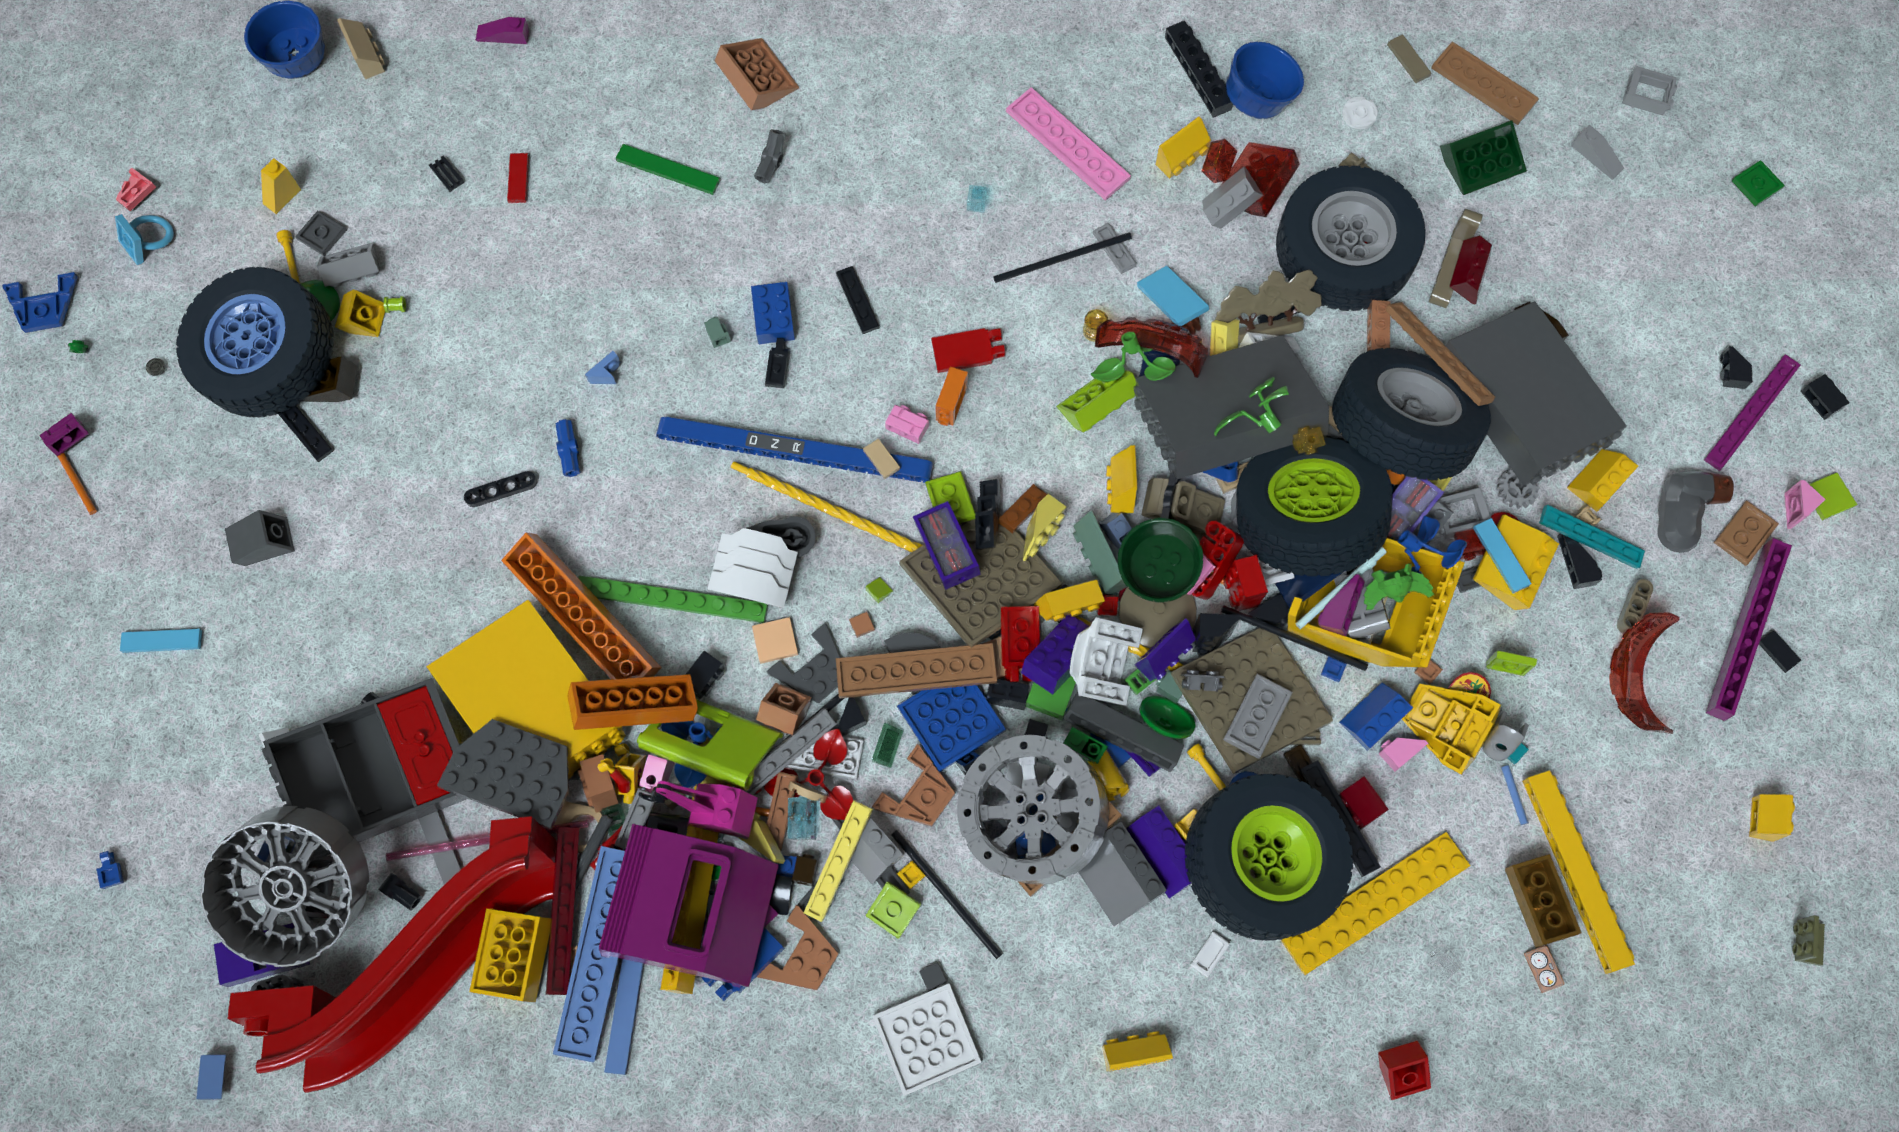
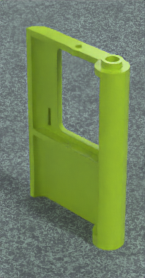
(729, 754)

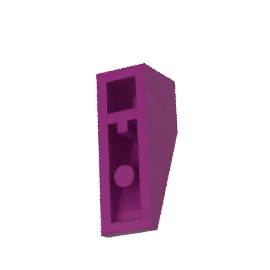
(505, 30)
(1341, 608)

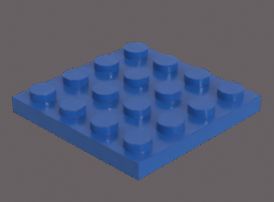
(951, 722)

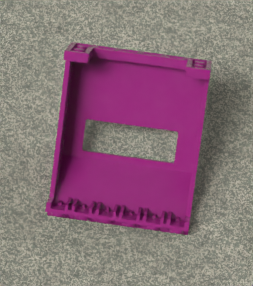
(651, 897)

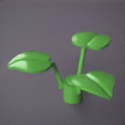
(1113, 368)
(1267, 418)

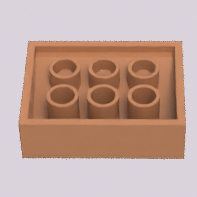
(755, 72)

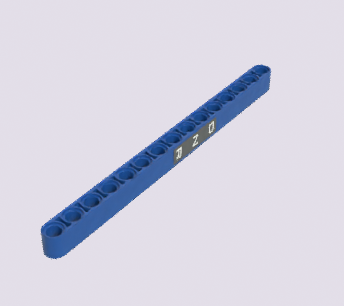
(786, 448)

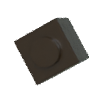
(805, 870)

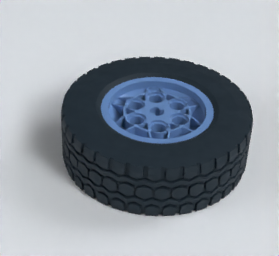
(255, 342)

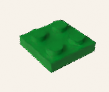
(1758, 183)

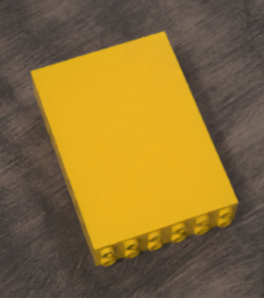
(520, 678)

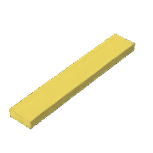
(838, 861)

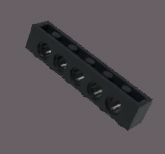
(1191, 58)

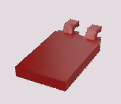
(967, 349)
(1018, 638)

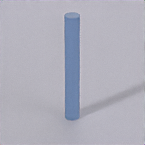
(1514, 795)

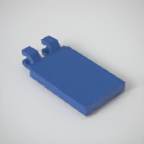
(768, 950)

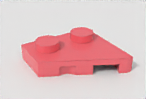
(134, 190)

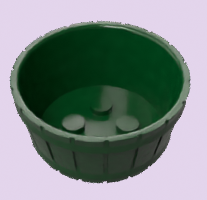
(1160, 560)

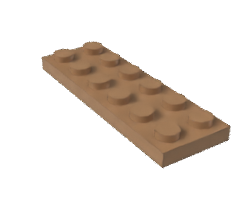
(1485, 83)

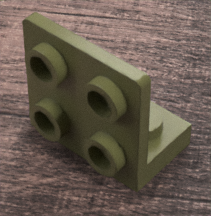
(1809, 940)

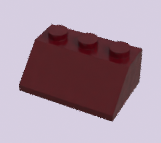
(1471, 268)

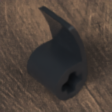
(781, 894)

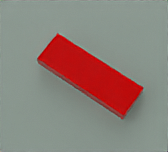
(518, 178)

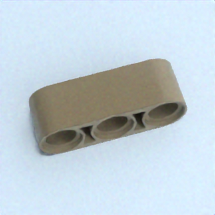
(1637, 598)

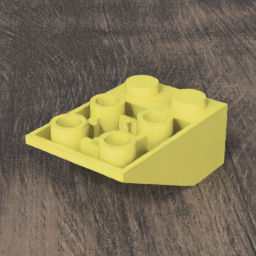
(1043, 523)

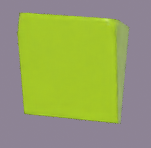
(878, 590)

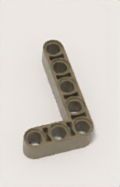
(1464, 229)

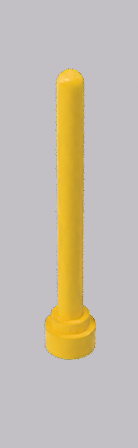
(284, 238)
(1197, 754)

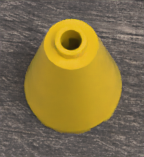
(1110, 777)

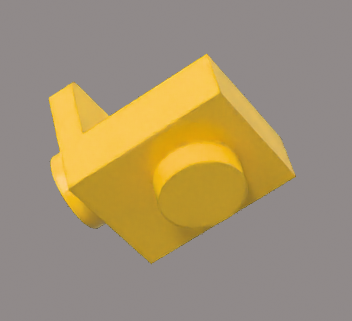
(1183, 825)

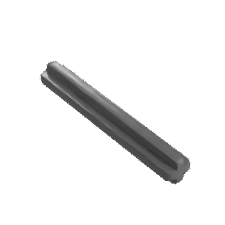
(592, 847)

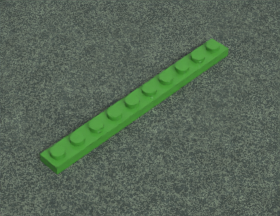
(676, 599)

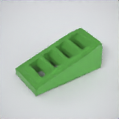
(1133, 686)

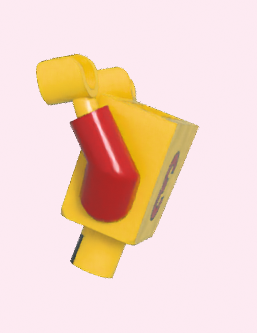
(626, 772)

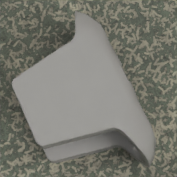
(1503, 735)

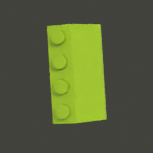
(1097, 400)

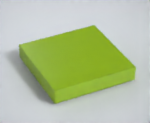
(1836, 495)
(1511, 663)
(893, 910)

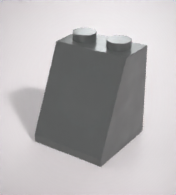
(258, 538)

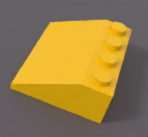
(1533, 552)
(510, 955)

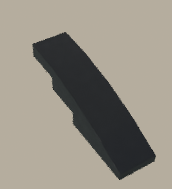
(988, 514)

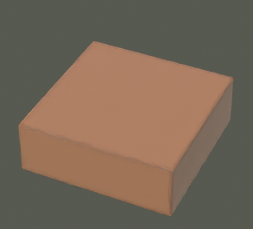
(861, 624)
(1430, 673)

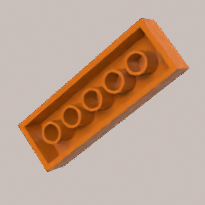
(631, 701)

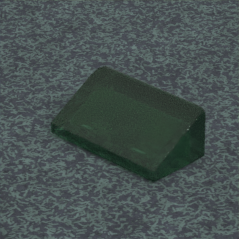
(887, 745)

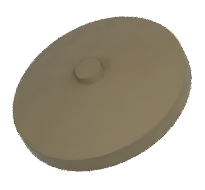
(1155, 617)

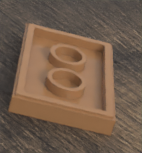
(1746, 533)

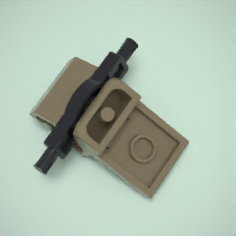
(1181, 503)

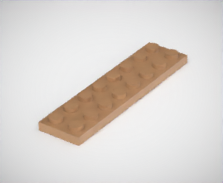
(916, 670)

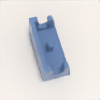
(211, 1077)

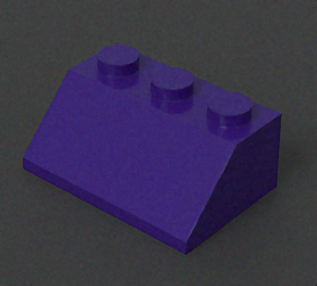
(1166, 651)

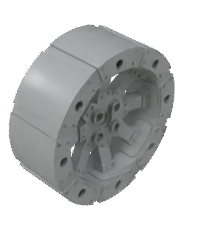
(1087, 835)
(242, 926)

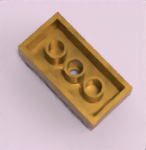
(1539, 881)

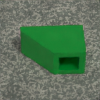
(1085, 745)

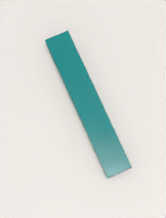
(1591, 536)

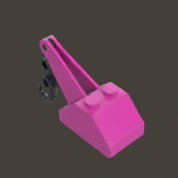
(713, 806)

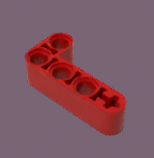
(1222, 546)

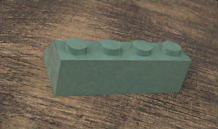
(1099, 553)

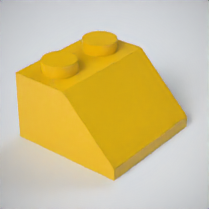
(360, 314)

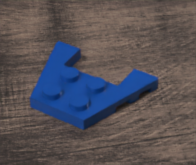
(42, 310)

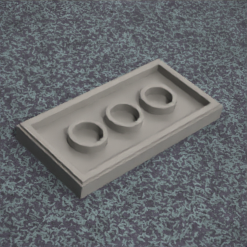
(1257, 716)

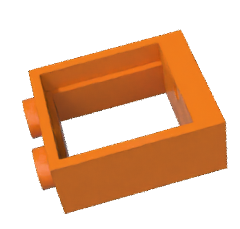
(951, 396)

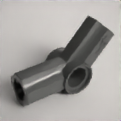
(771, 156)

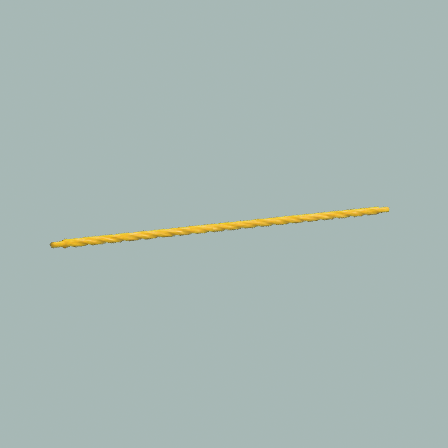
(863, 524)

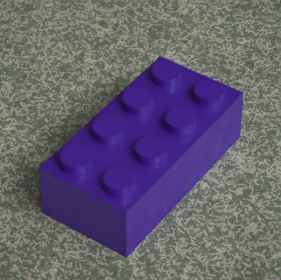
(1051, 659)

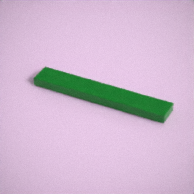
(668, 169)

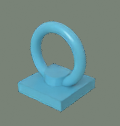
(132, 240)

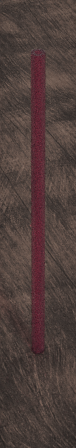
(468, 843)

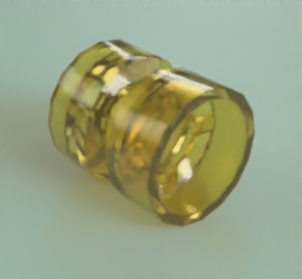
(1091, 322)

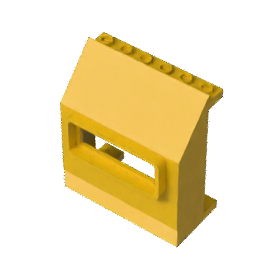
(1413, 623)

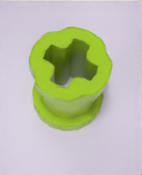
(394, 304)

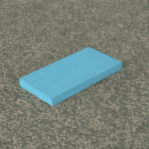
(1172, 296)

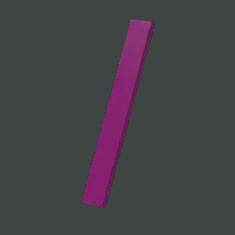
(1752, 412)

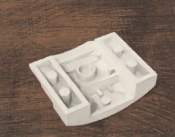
(753, 567)
(1100, 660)

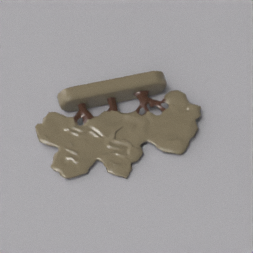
(1273, 298)

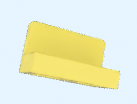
(1224, 336)

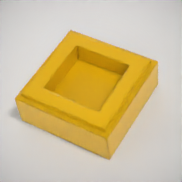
(911, 875)

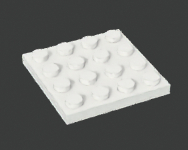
(926, 1039)

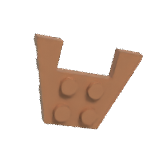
(925, 798)
(809, 960)

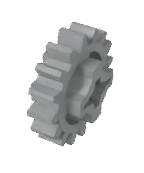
(1514, 494)

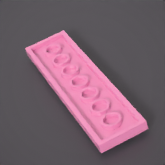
(1068, 143)

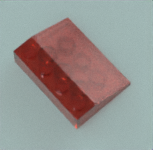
(1270, 169)

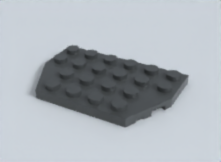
(510, 772)

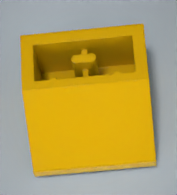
(1771, 816)

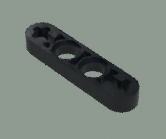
(499, 485)

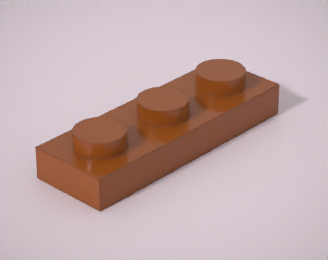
(1022, 509)

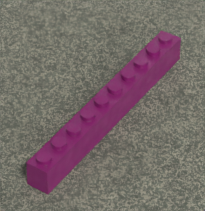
(1748, 630)

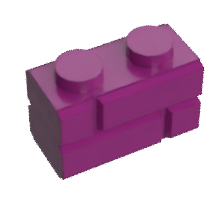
(64, 434)

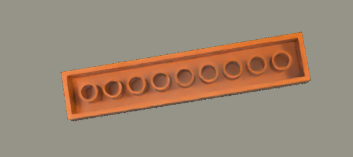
(578, 610)

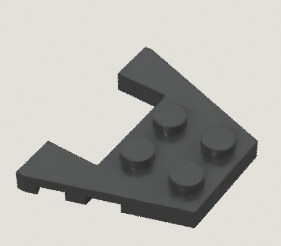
(816, 677)

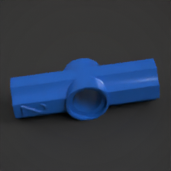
(567, 448)

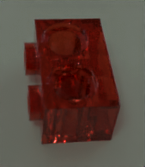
(1219, 160)

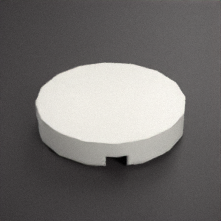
(1359, 113)

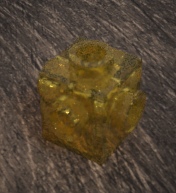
(1308, 440)

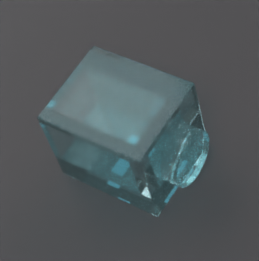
(976, 198)

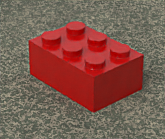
(1245, 583)

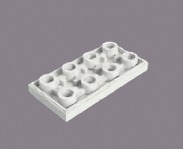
(847, 768)

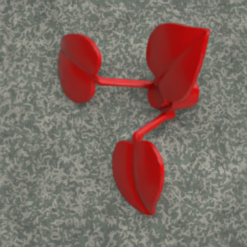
(829, 749)

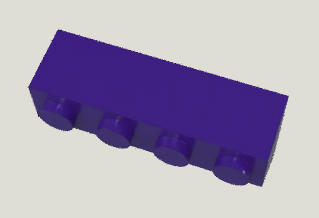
(1162, 849)

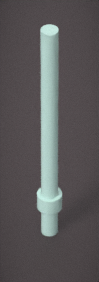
(1369, 564)

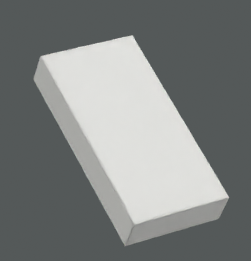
(1210, 954)

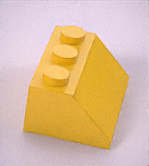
(1183, 148)
(1602, 478)
(1122, 481)
(1070, 600)
(1136, 1051)

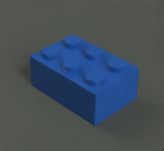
(772, 312)

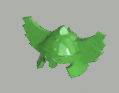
(1396, 586)

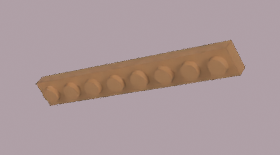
(1440, 354)

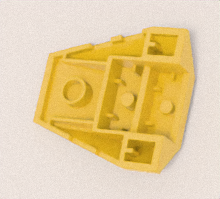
(1452, 723)

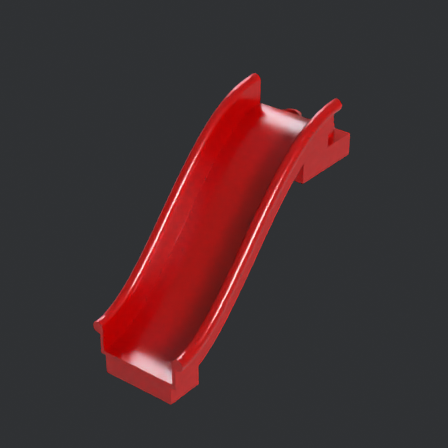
(409, 976)

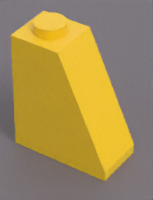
(277, 186)

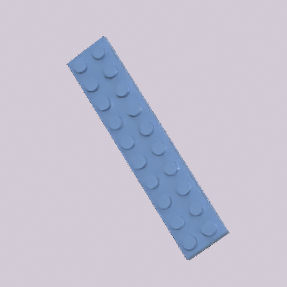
(591, 973)

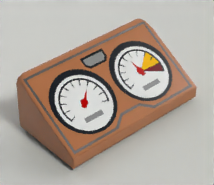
(1544, 969)

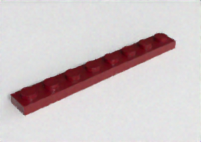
(562, 911)

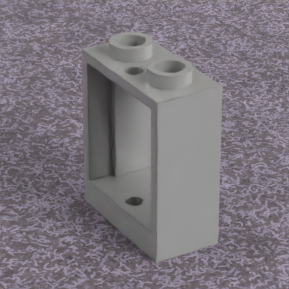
(1654, 79)
(1480, 506)

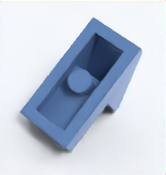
(600, 372)

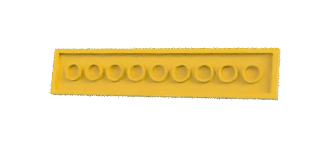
(1378, 902)

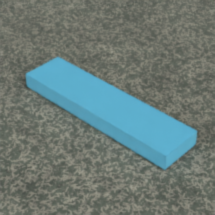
(1502, 555)
(160, 640)

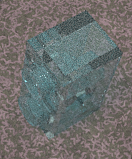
(802, 818)

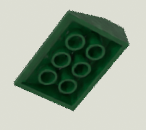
(1484, 157)

